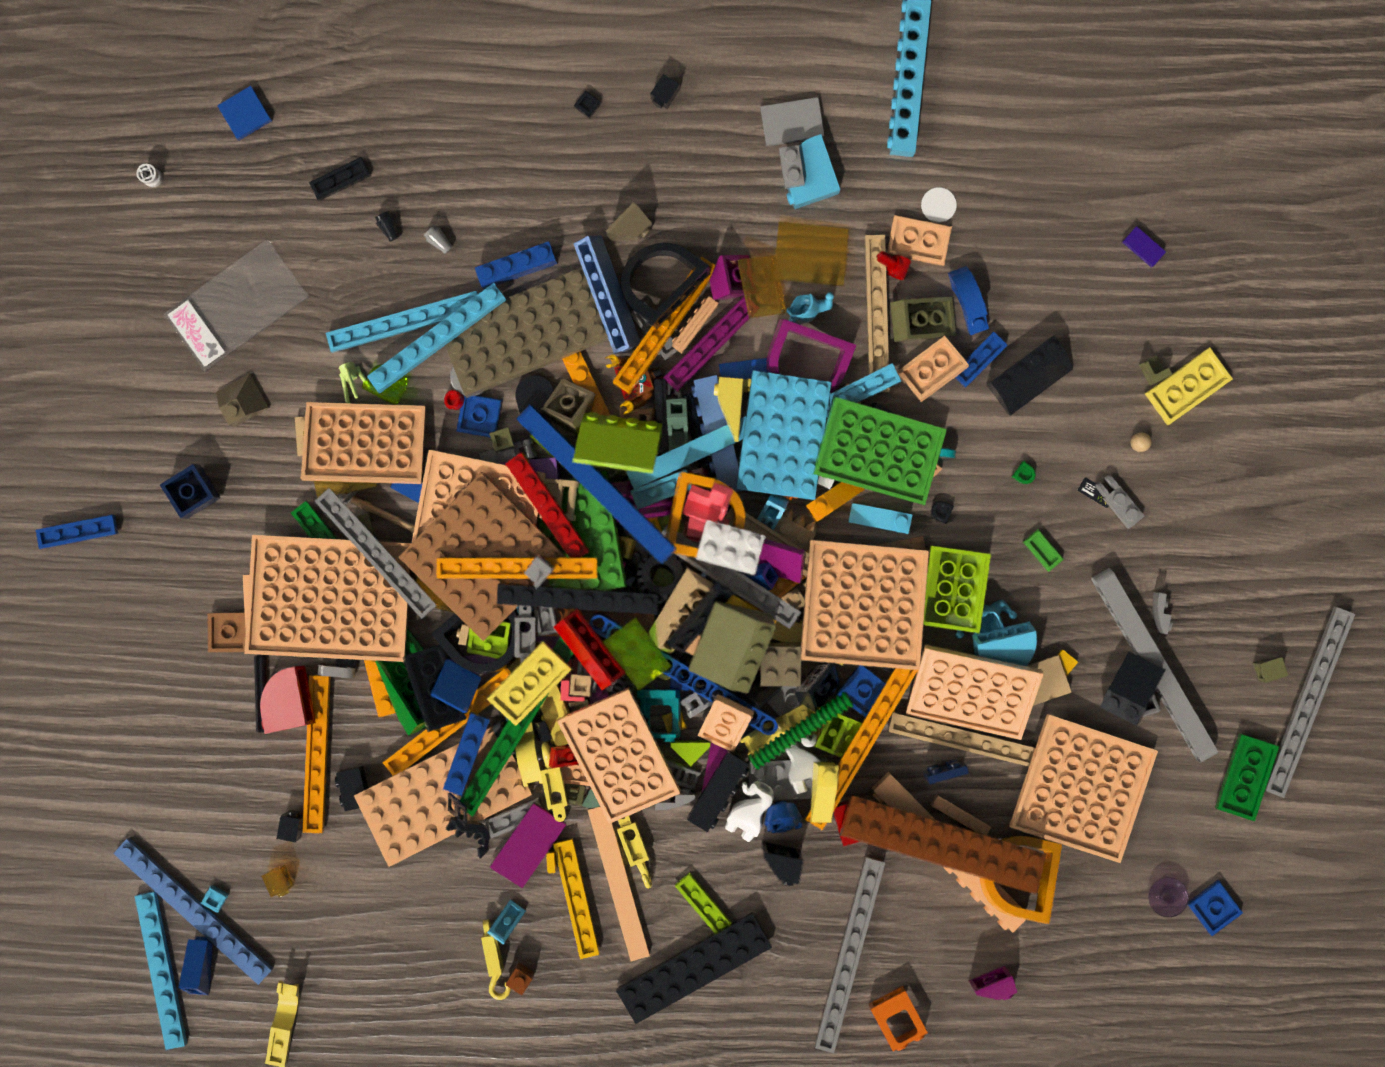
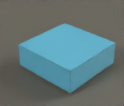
(214, 899)

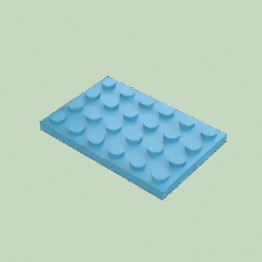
(783, 435)

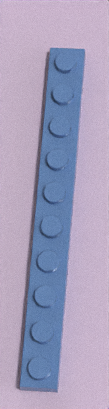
(193, 910)

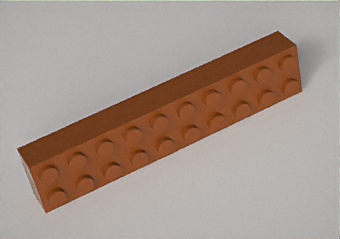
(943, 844)

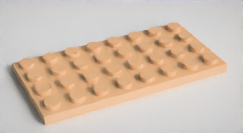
(412, 807)

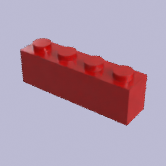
(589, 649)

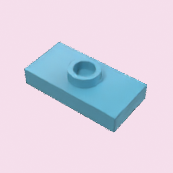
(506, 921)

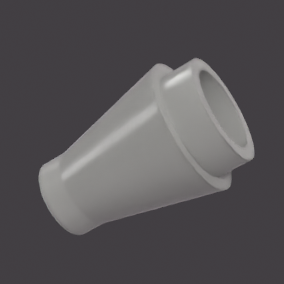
(438, 239)

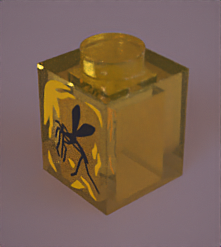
(278, 881)

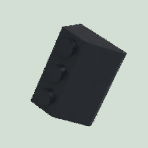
(784, 861)

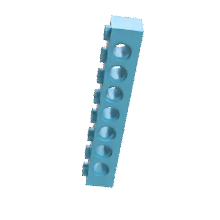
(907, 145)

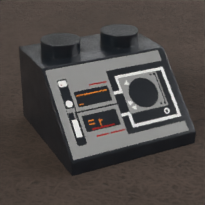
(818, 686)

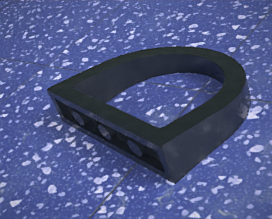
(659, 316)
(443, 634)

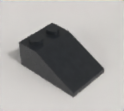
(1132, 688)

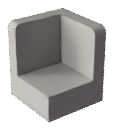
(539, 570)

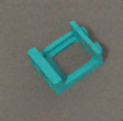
(662, 697)

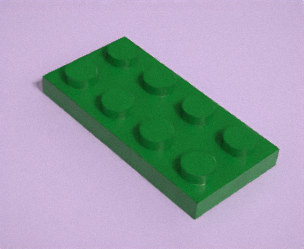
(1246, 777)

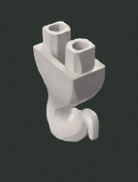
(801, 764)
(749, 813)

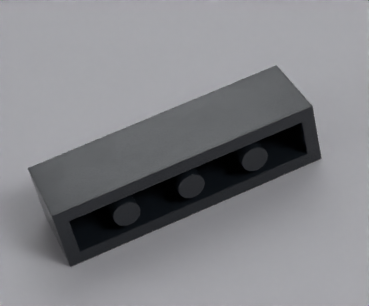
(717, 791)

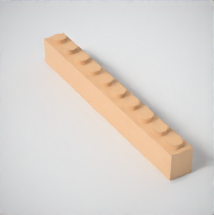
(897, 797)

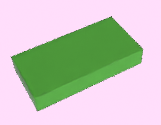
(1043, 550)

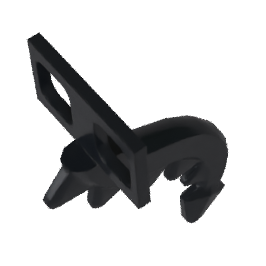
(463, 826)

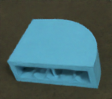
(817, 173)
(1008, 644)

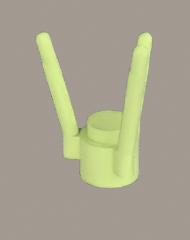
(349, 373)

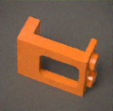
(890, 1005)

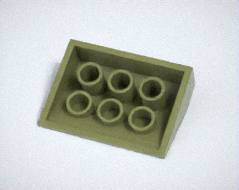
(732, 646)

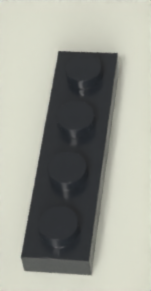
(698, 618)

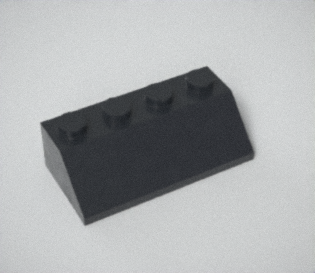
(1031, 375)

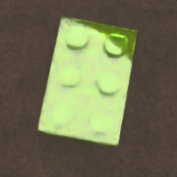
(637, 653)

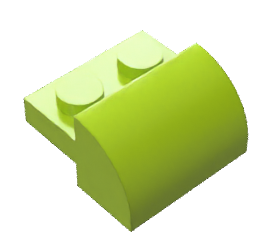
(494, 645)
(837, 734)

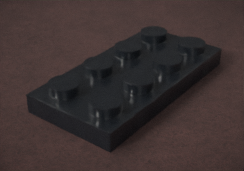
(423, 671)

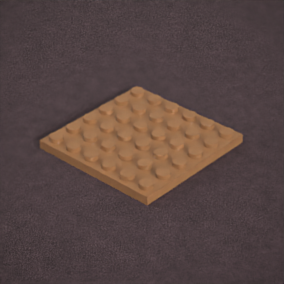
(477, 525)

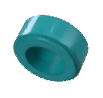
(947, 453)

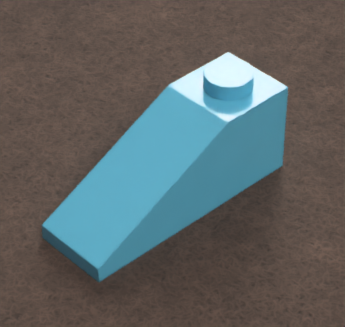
(773, 510)
(880, 518)

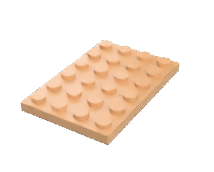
(363, 443)
(973, 692)
(619, 755)

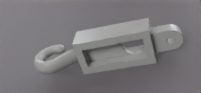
(524, 641)

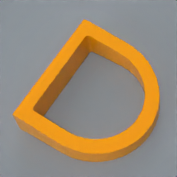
(690, 479)
(1046, 886)

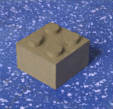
(781, 664)

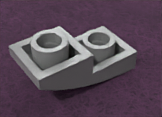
(1162, 621)
(681, 799)

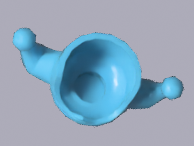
(806, 307)
(991, 617)

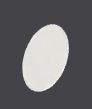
(938, 205)

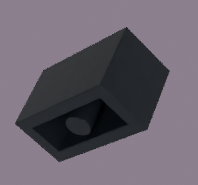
(350, 783)

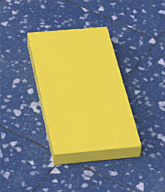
(1188, 386)
(529, 683)

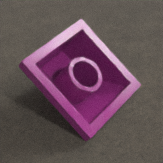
(726, 278)
(994, 984)

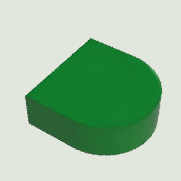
(1024, 473)

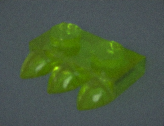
(392, 394)

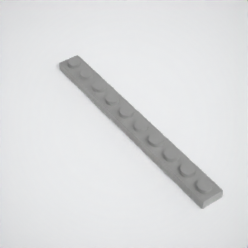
(1309, 701)
(849, 954)

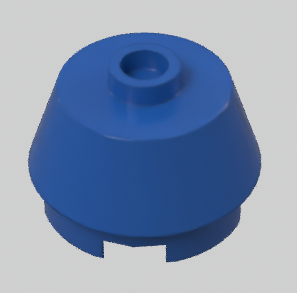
(783, 817)

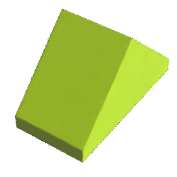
(690, 749)

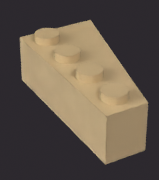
(682, 602)

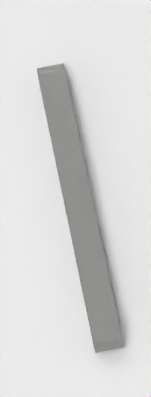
(1144, 646)

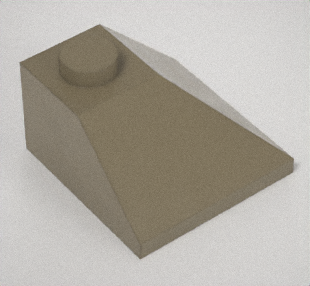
(630, 225)
(241, 401)
(568, 405)

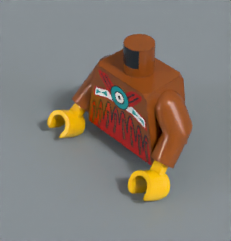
(642, 391)

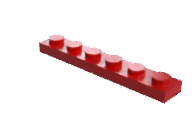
(547, 506)

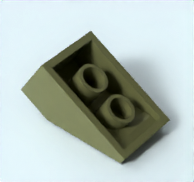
(923, 318)

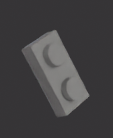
(791, 167)

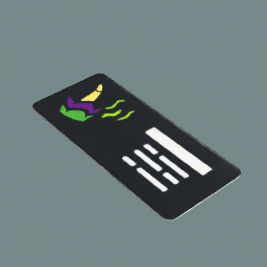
(1089, 489)

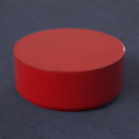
(453, 400)

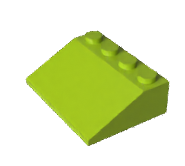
(618, 442)
(955, 588)

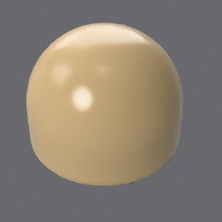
(1141, 442)

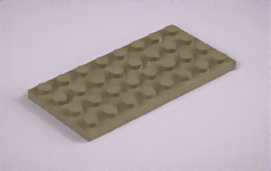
(527, 333)

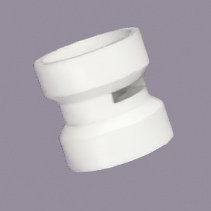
(153, 178)

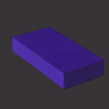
(1144, 247)

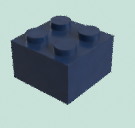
(190, 491)

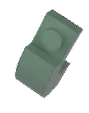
(677, 424)

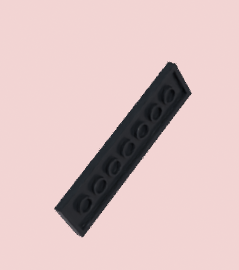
(694, 968)

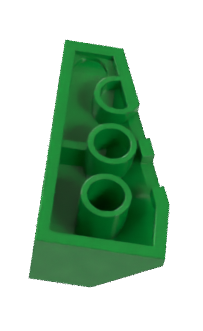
(401, 695)

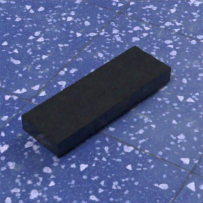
(340, 178)

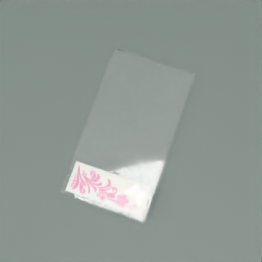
(236, 305)

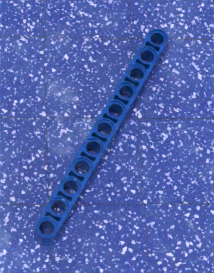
(597, 485)
(689, 682)

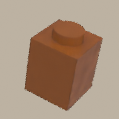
(520, 978)

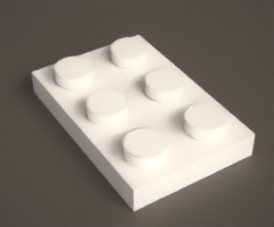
(730, 547)

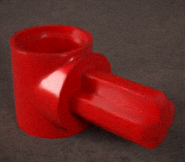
(896, 265)

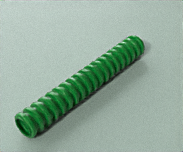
(800, 730)

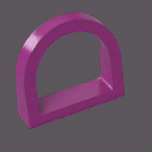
(785, 326)

